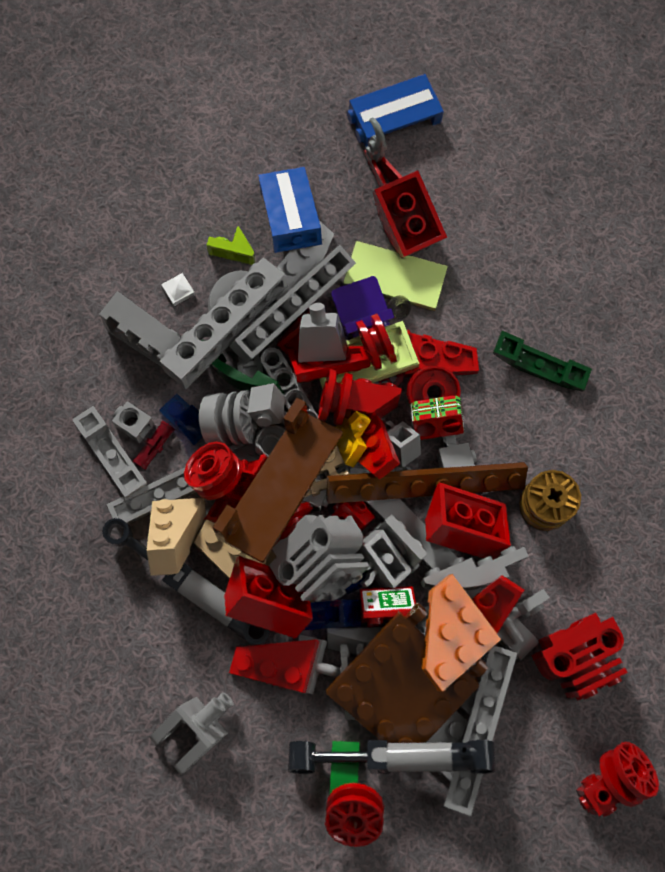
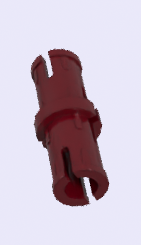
(161, 434)

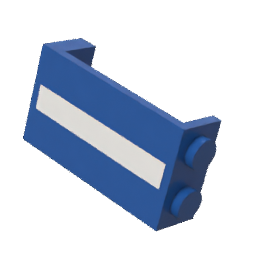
(395, 108)
(290, 209)

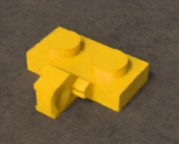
(351, 444)

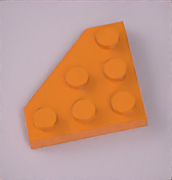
(454, 633)

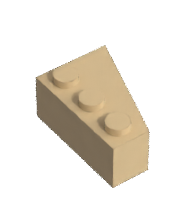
(172, 532)
(220, 553)

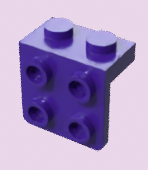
(359, 302)

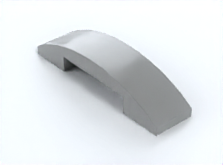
(109, 452)

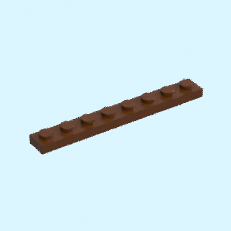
(424, 482)

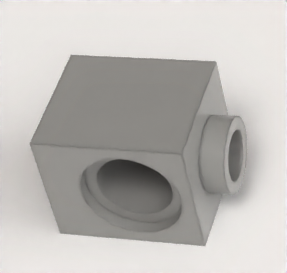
(139, 429)

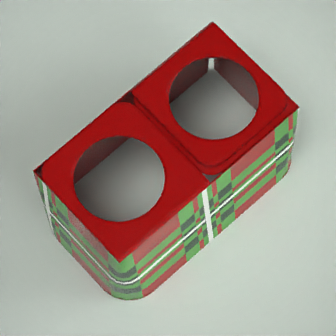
(447, 411)

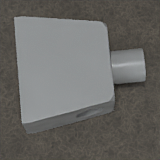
(321, 336)

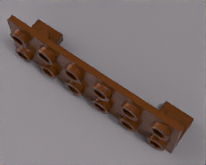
(279, 484)

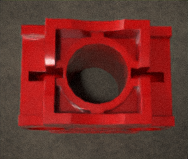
(582, 656)

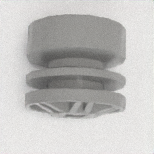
(226, 419)

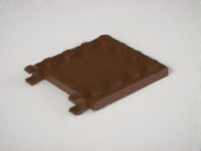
(391, 691)

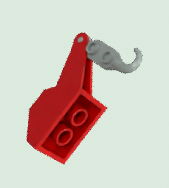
(403, 203)

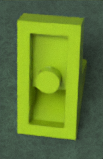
(238, 250)

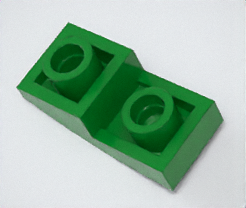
(344, 772)

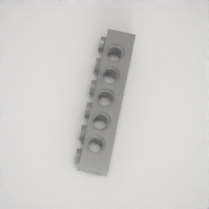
(292, 304)
(222, 335)

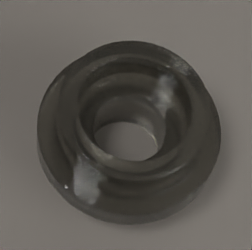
(405, 307)

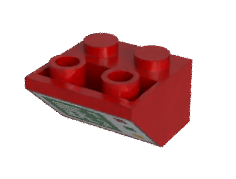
(382, 604)

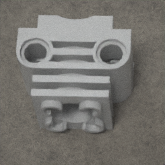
(320, 557)

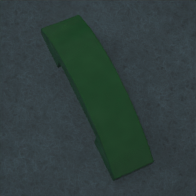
(541, 365)
(238, 378)

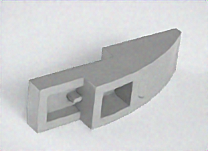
(475, 577)

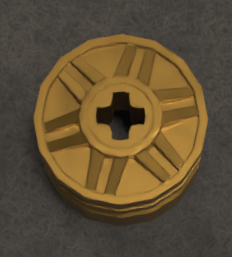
(547, 513)

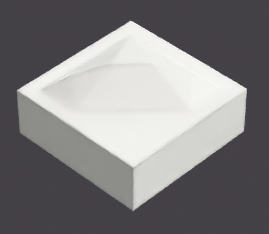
(178, 289)

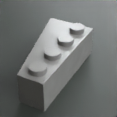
(138, 328)

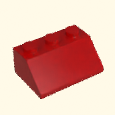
(467, 522)
(261, 600)

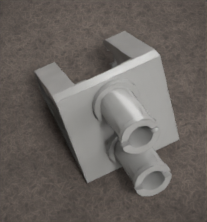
(202, 721)

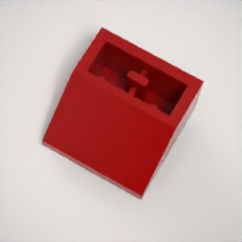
(372, 398)

